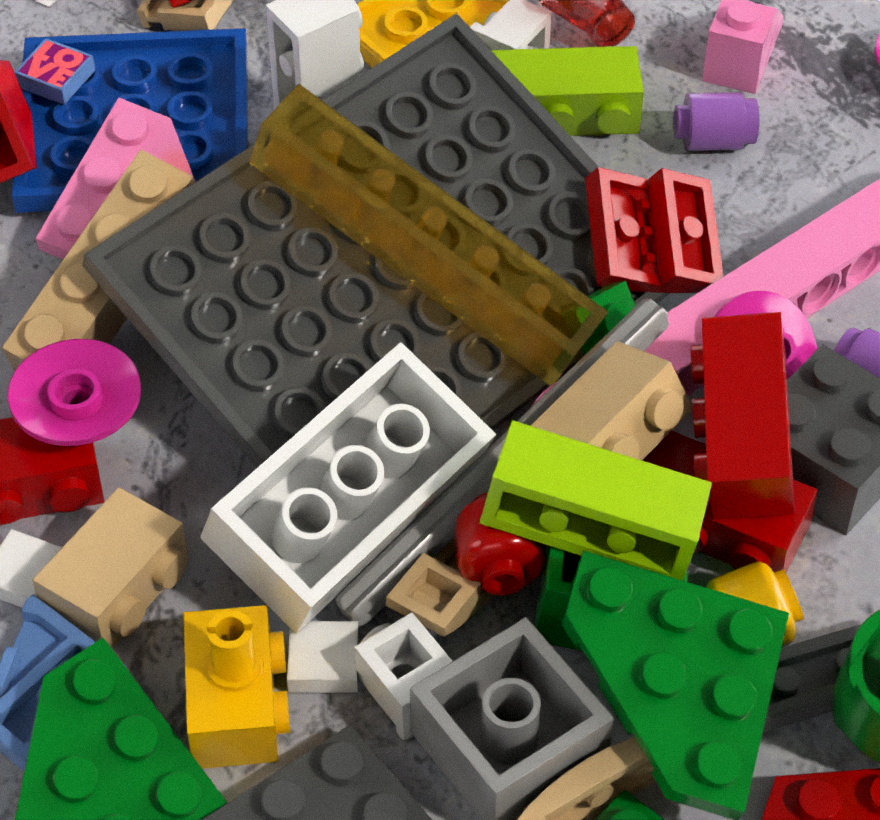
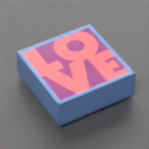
(55, 71)

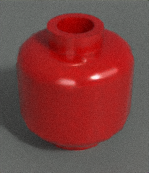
(494, 554)

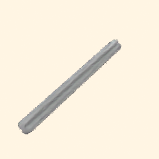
(435, 526)

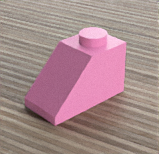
(740, 44)

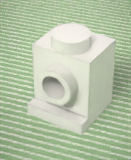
(516, 26)
(393, 661)

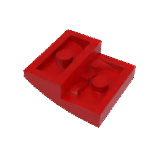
(653, 231)

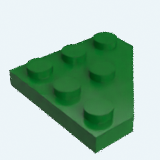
(681, 674)
(107, 750)

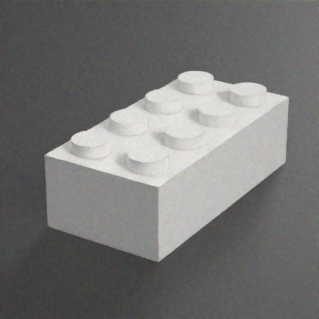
(345, 486)

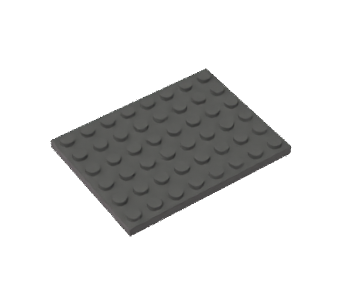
(284, 311)

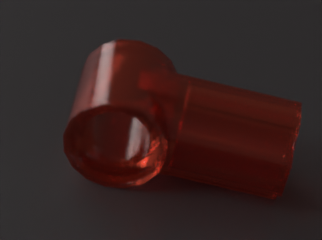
(602, 20)

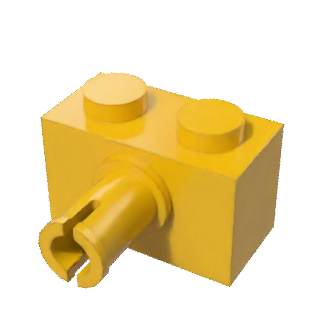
(231, 686)

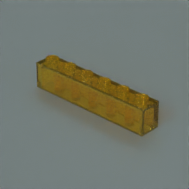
(425, 235)

